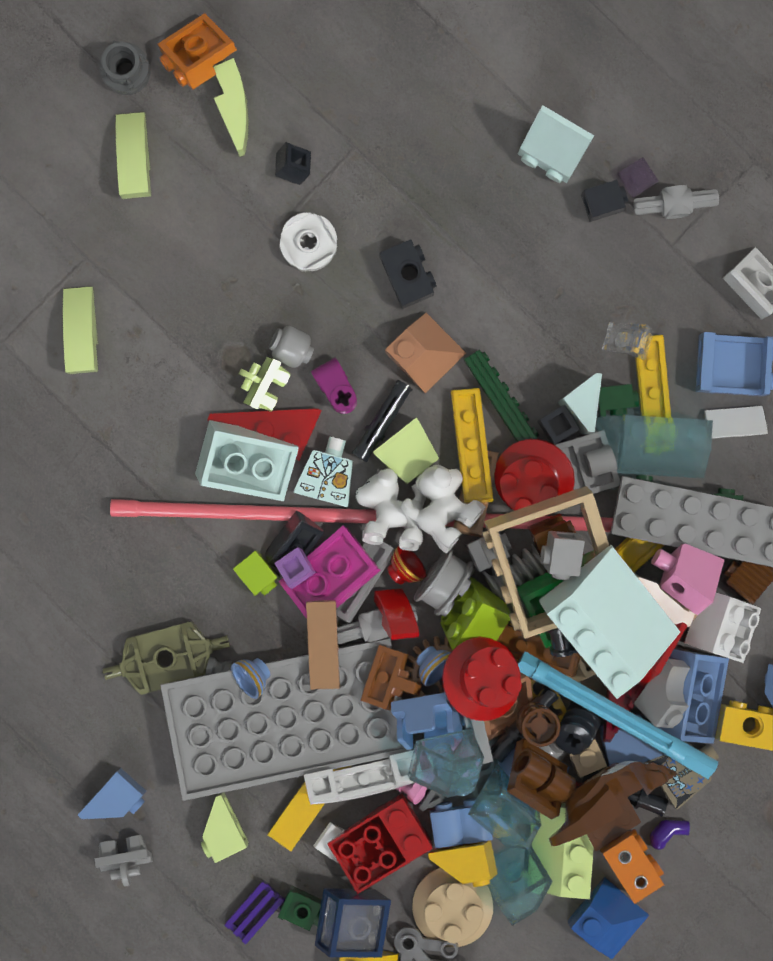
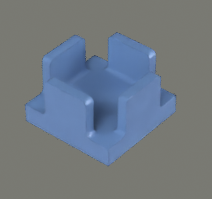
(425, 714)

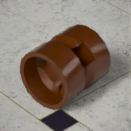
(538, 724)

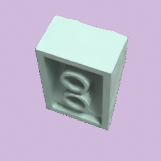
(554, 145)
(245, 461)

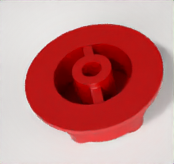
(532, 473)
(481, 679)

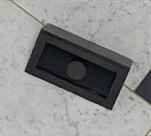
(296, 533)

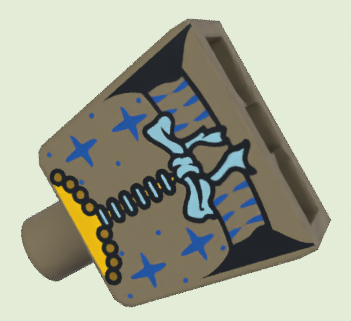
(686, 782)

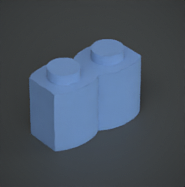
(454, 826)

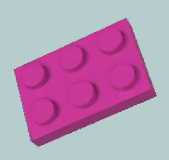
(340, 571)

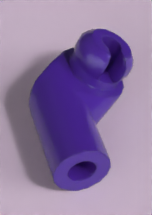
(665, 830)

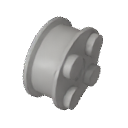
(444, 582)

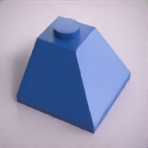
(607, 918)

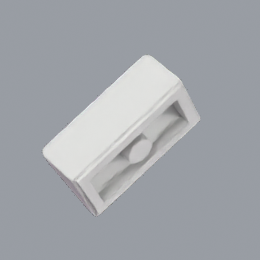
(737, 422)

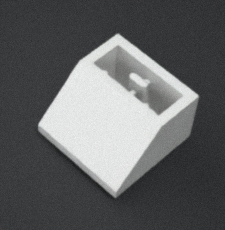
(725, 627)

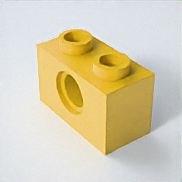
(731, 725)

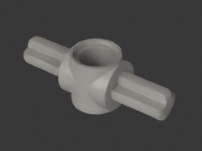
(676, 202)
(367, 627)

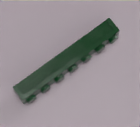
(499, 397)

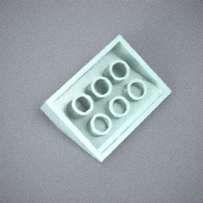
(611, 621)

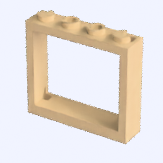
(583, 496)

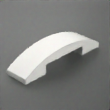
(359, 781)

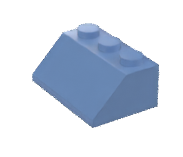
(702, 694)

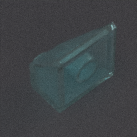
(519, 883)

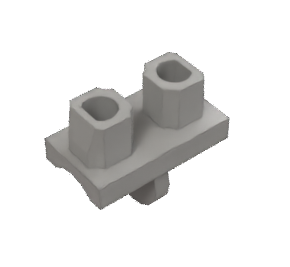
(110, 859)

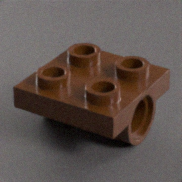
(539, 779)

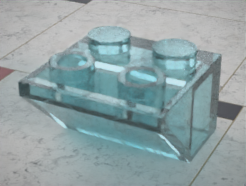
(504, 814)

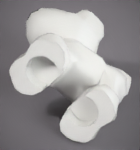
(439, 486)
(381, 494)

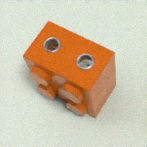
(633, 868)

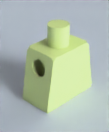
(408, 452)

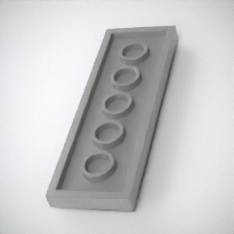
(694, 518)

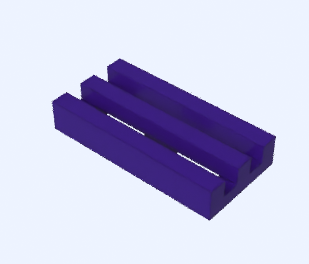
(238, 930)

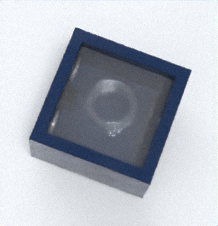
(352, 923)

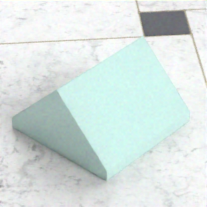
(584, 403)

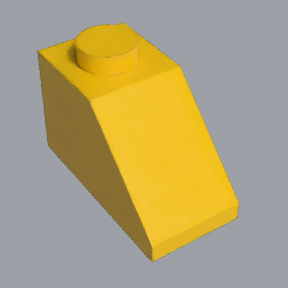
(467, 862)

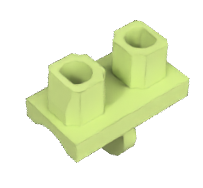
(269, 372)

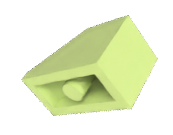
(223, 832)

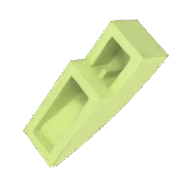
(233, 103)
(132, 156)
(79, 330)

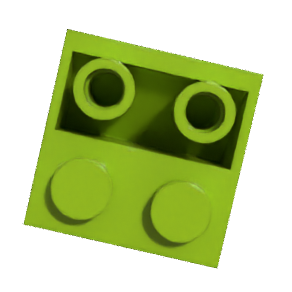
(475, 615)

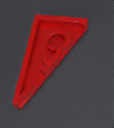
(285, 425)

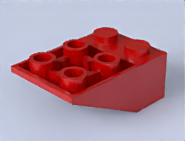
(380, 843)

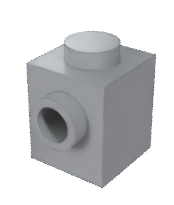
(563, 554)

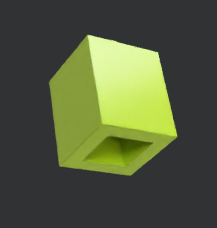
(257, 574)

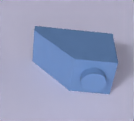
(115, 798)

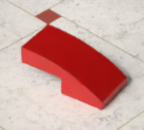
(397, 614)

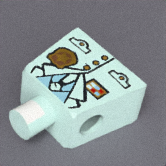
(327, 475)

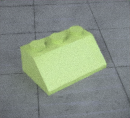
(567, 863)

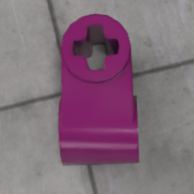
(334, 382)

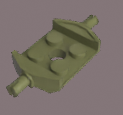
(189, 652)

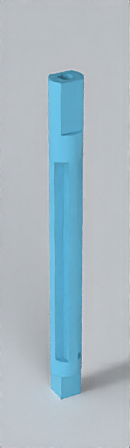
(615, 714)

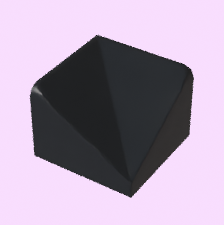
(293, 163)

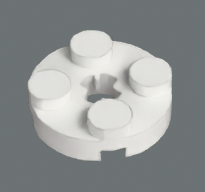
(311, 225)

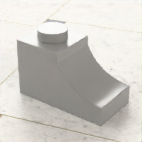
(482, 555)
(663, 696)

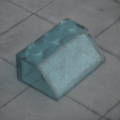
(664, 446)

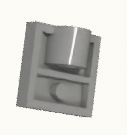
(592, 462)

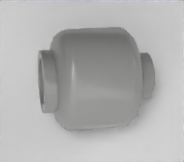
(291, 346)

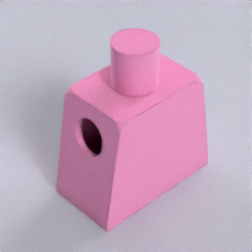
(689, 576)

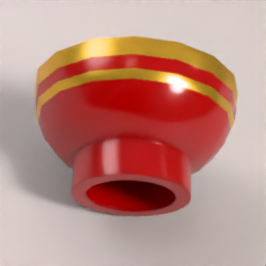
(406, 567)

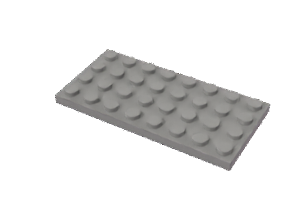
(239, 742)

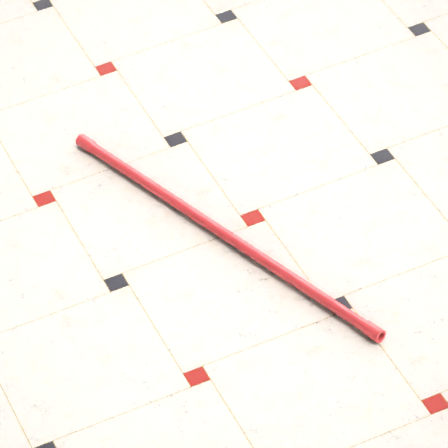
(135, 508)

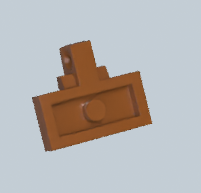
(388, 679)

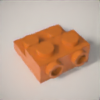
(195, 51)

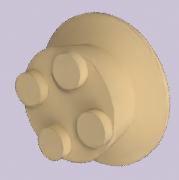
(451, 909)

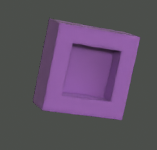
(295, 567)

